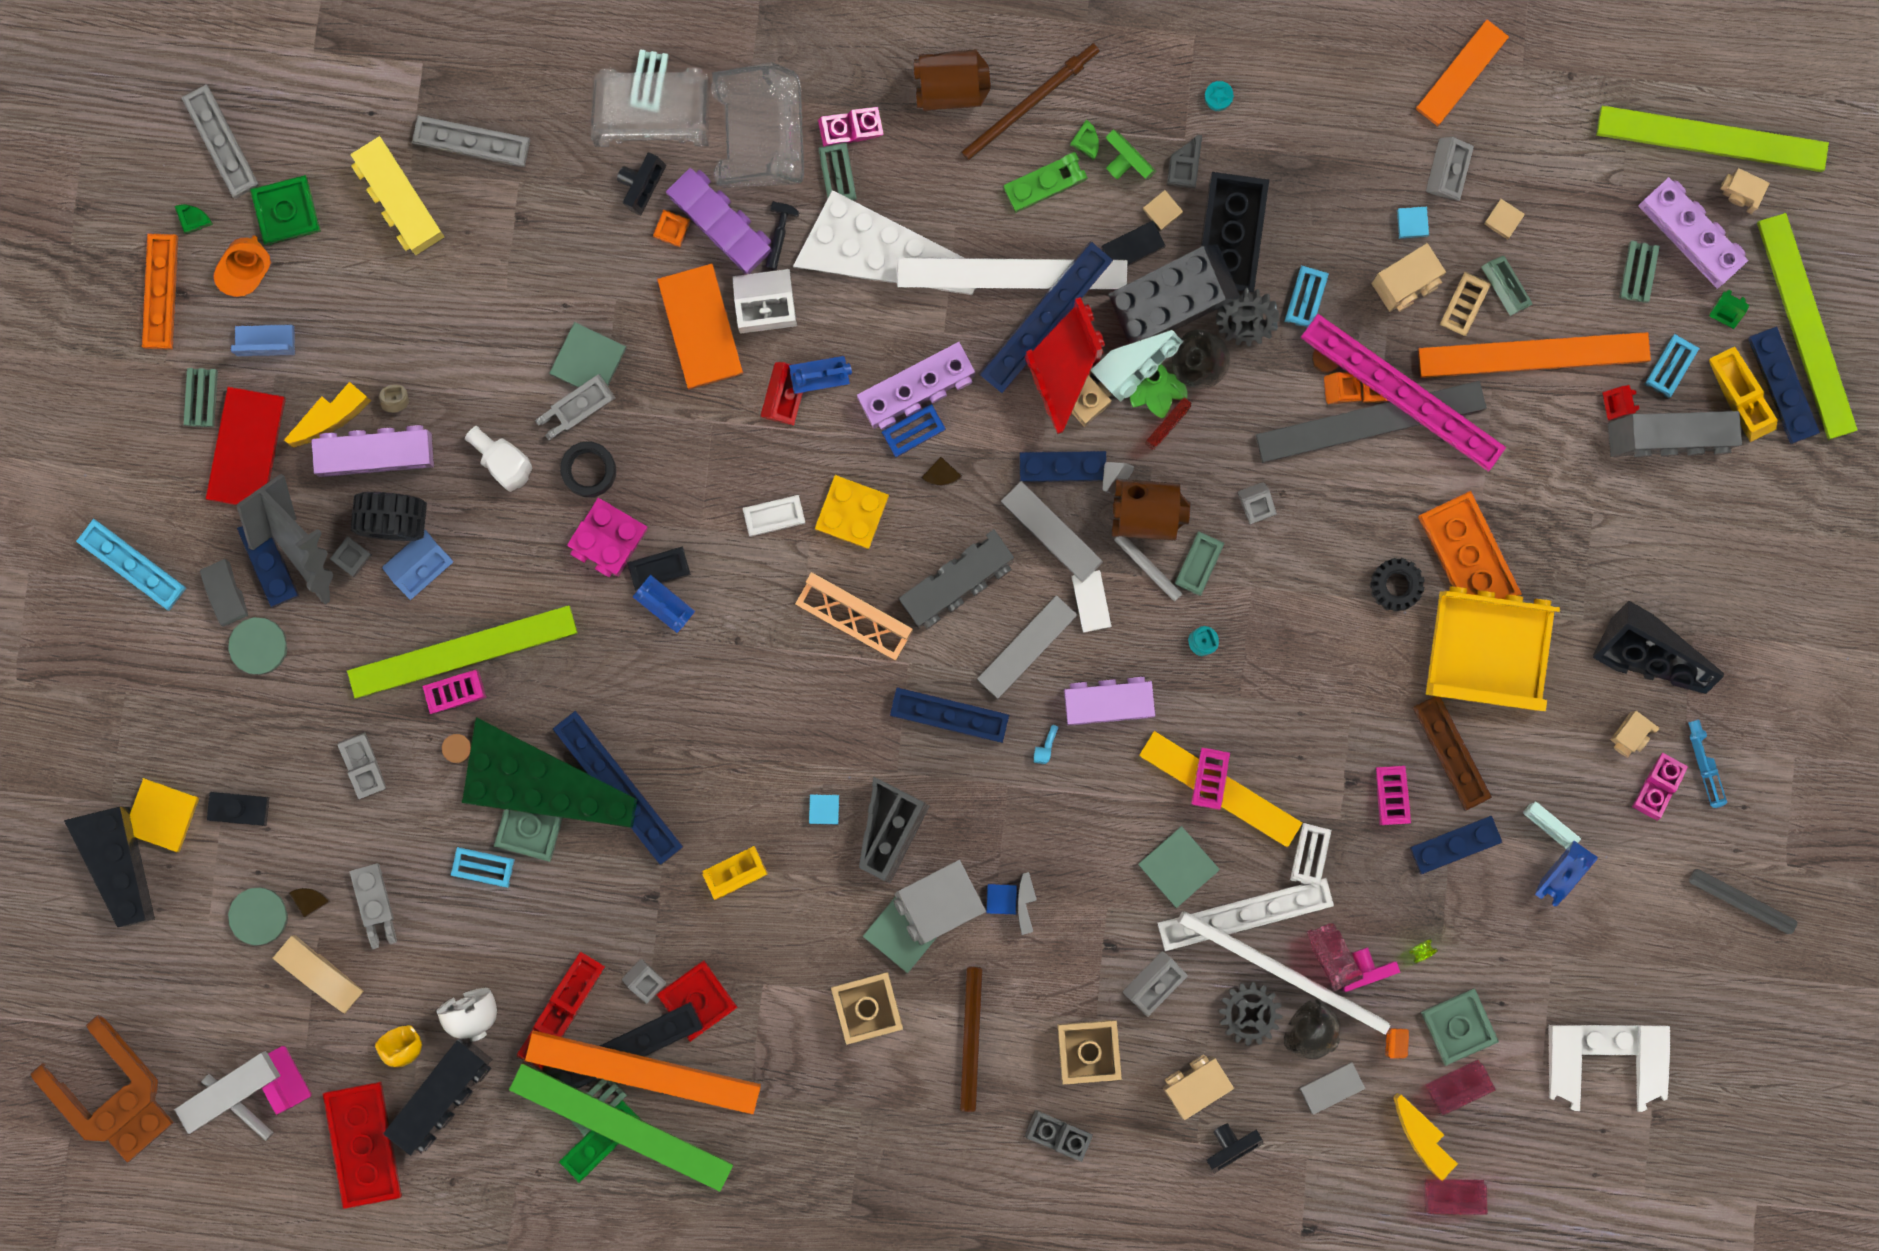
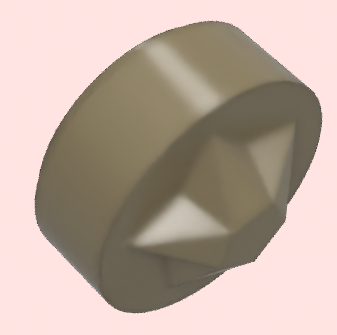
(393, 398)

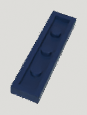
(1783, 385)
(949, 715)

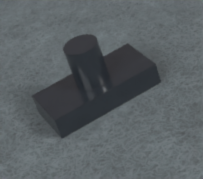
(641, 182)
(238, 808)
(1232, 1147)

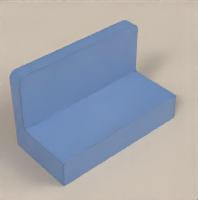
(264, 340)
(417, 565)

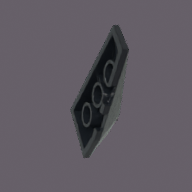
(1646, 645)

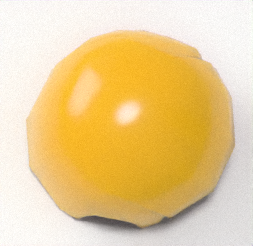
(399, 1046)

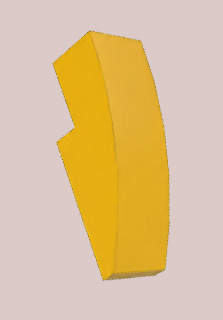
(1743, 394)
(327, 416)
(1424, 1138)

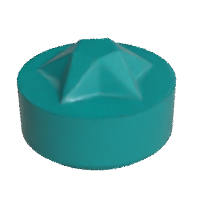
(1218, 96)
(1203, 641)

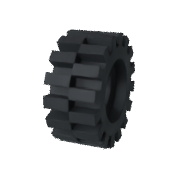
(1380, 590)

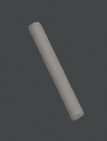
(1153, 572)
(245, 1114)

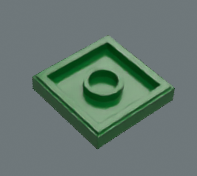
(285, 210)

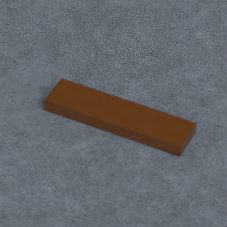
(1452, 752)

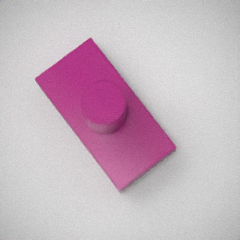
(1369, 971)

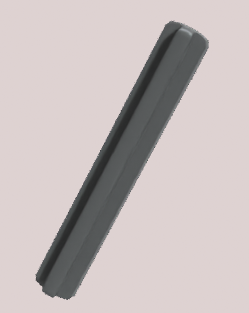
(1743, 901)

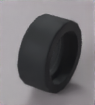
(566, 469)

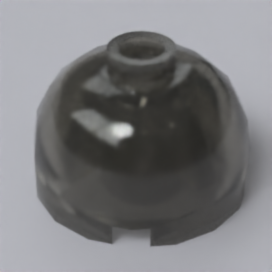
(1201, 360)
(1314, 1031)

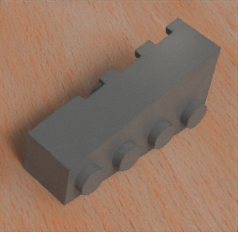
(1675, 433)
(957, 580)

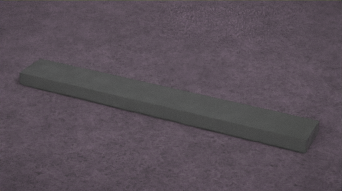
(1359, 424)

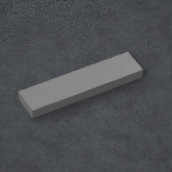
(220, 141)
(471, 141)
(1051, 531)
(1027, 647)
(227, 1092)

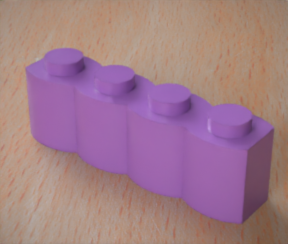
(718, 221)

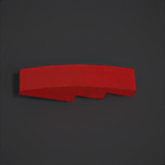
(566, 1001)

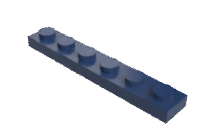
(1046, 316)
(602, 766)

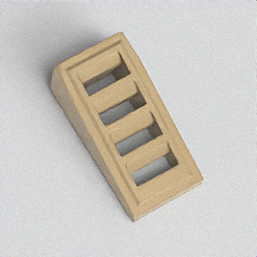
(1476, 281)

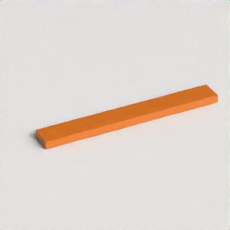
(1534, 355)
(643, 1072)

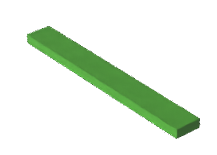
(621, 1127)

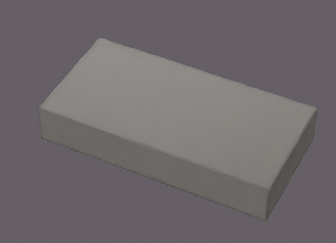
(1332, 1088)

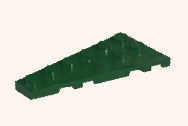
(525, 779)

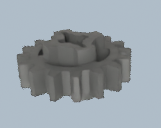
(1247, 318)
(1264, 1002)

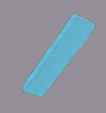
(131, 564)

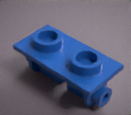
(820, 374)
(663, 603)

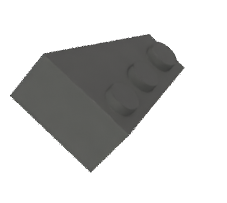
(890, 829)

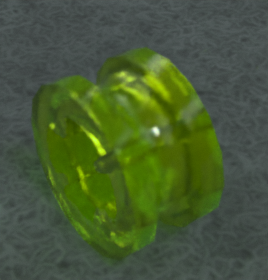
(1423, 951)

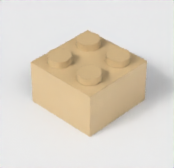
(1408, 278)
(867, 1008)
(1089, 1051)
(1197, 1086)

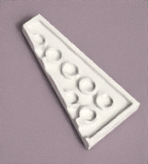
(864, 244)

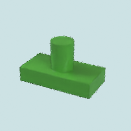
(1128, 157)

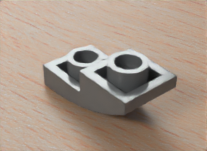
(223, 593)
(1058, 1135)

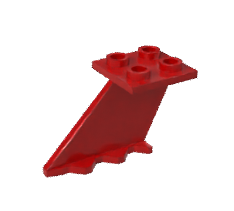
(1064, 362)

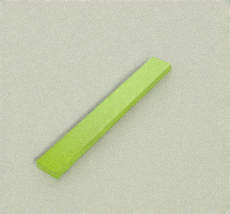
(1712, 138)
(1807, 326)
(462, 652)

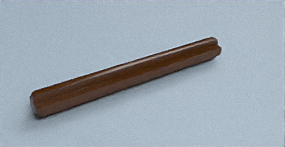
(971, 1039)

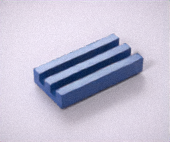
(893, 442)

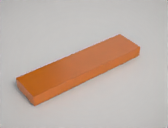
(1462, 73)
(160, 291)

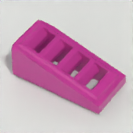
(477, 685)
(1219, 791)
(1405, 818)

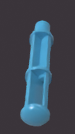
(1706, 764)

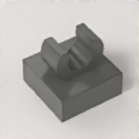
(351, 556)

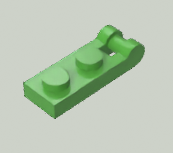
(1044, 182)

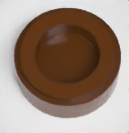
(1323, 363)

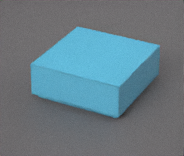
(1412, 222)
(824, 809)

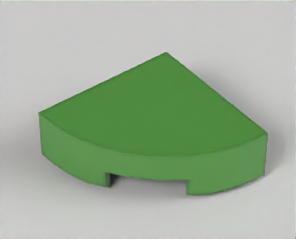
(1086, 140)

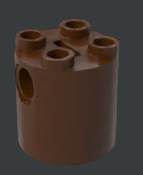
(951, 80)
(1149, 510)

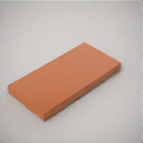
(700, 326)
(1468, 548)

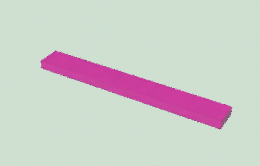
(1403, 392)

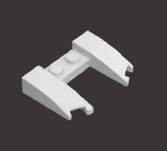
(1647, 1042)

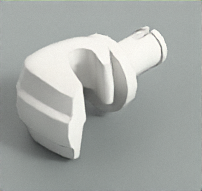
(502, 459)

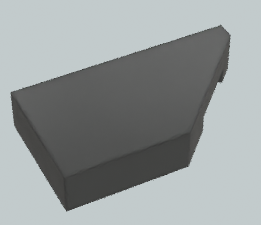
(1184, 164)

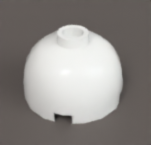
(469, 1015)

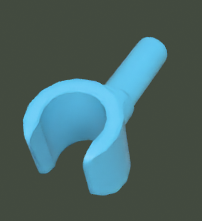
(1041, 754)

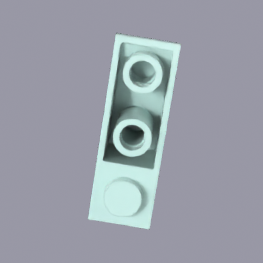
(1129, 365)

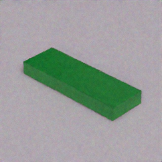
(591, 1150)

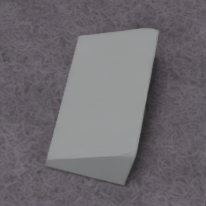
(1449, 168)
(1155, 983)

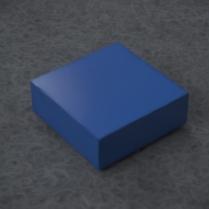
(1001, 899)

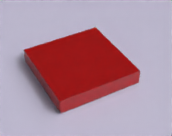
(705, 993)

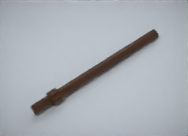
(1072, 67)

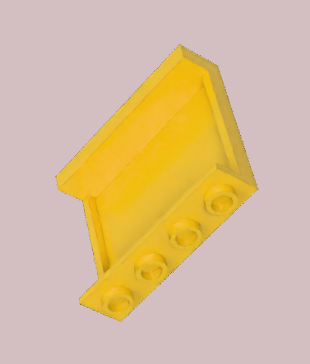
(1491, 649)

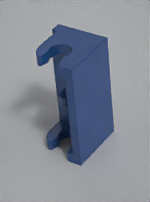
(1566, 873)

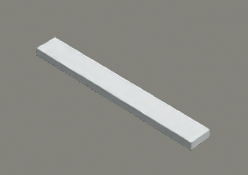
(997, 273)
(1283, 972)

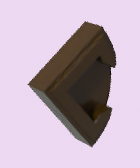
(941, 474)
(308, 900)

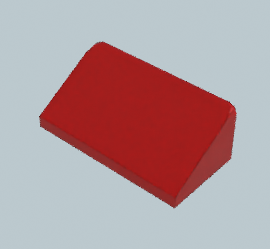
(780, 400)

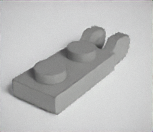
(577, 405)
(373, 902)

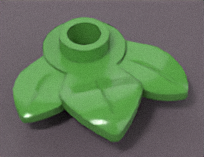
(1159, 393)

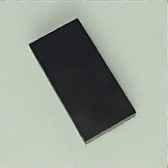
(1135, 244)
(662, 566)

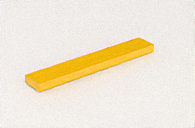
(1236, 798)

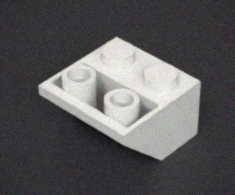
(764, 301)

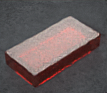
(1168, 424)

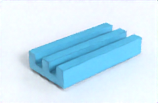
(1313, 274)
(1659, 386)
(506, 872)

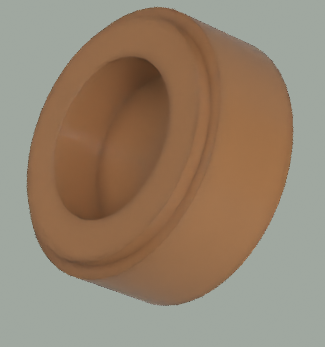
(456, 748)

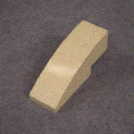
(318, 974)

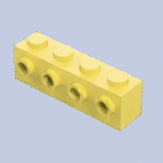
(397, 196)

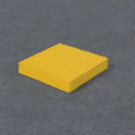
(162, 814)

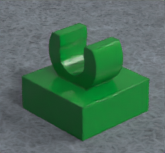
(1729, 309)

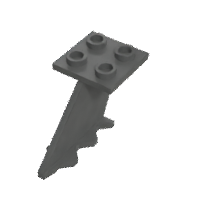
(270, 514)

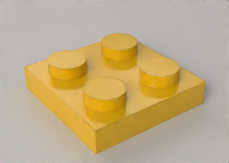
(851, 512)

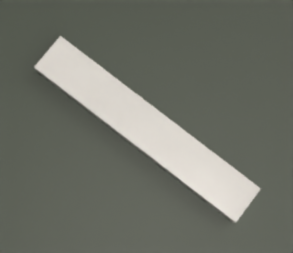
(1250, 913)

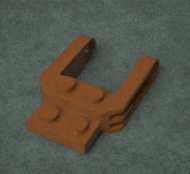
(130, 1116)

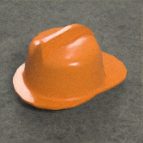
(242, 267)

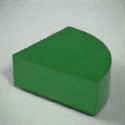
(192, 218)

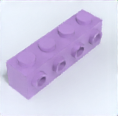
(1693, 232)
(916, 386)
(372, 452)

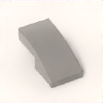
(361, 765)
(1025, 895)

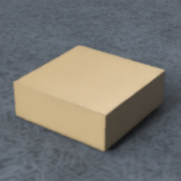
(1162, 210)
(1504, 219)

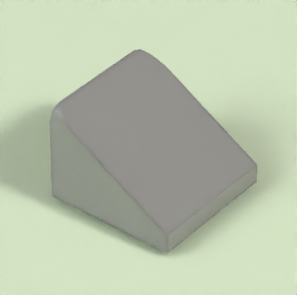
(1115, 471)
(1257, 502)
(643, 981)

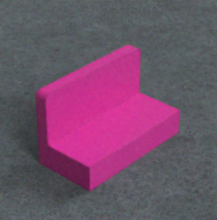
(289, 1087)

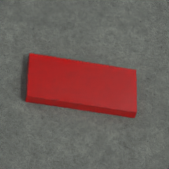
(245, 445)
(360, 1149)

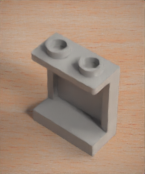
(938, 903)

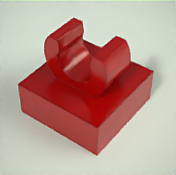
(1619, 402)

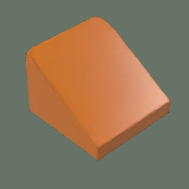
(1342, 388)
(1397, 1043)

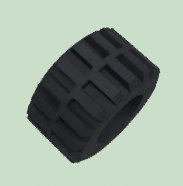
(388, 516)

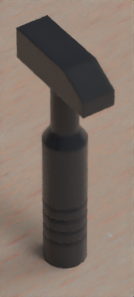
(779, 232)

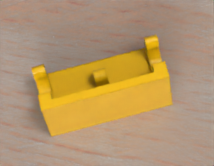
(734, 873)

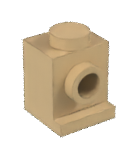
(1744, 189)
(1633, 734)

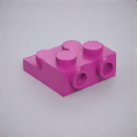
(606, 538)

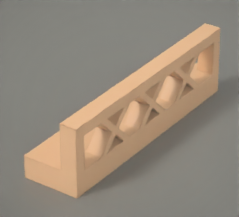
(860, 607)

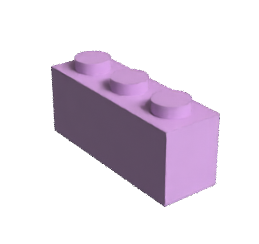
(1109, 701)

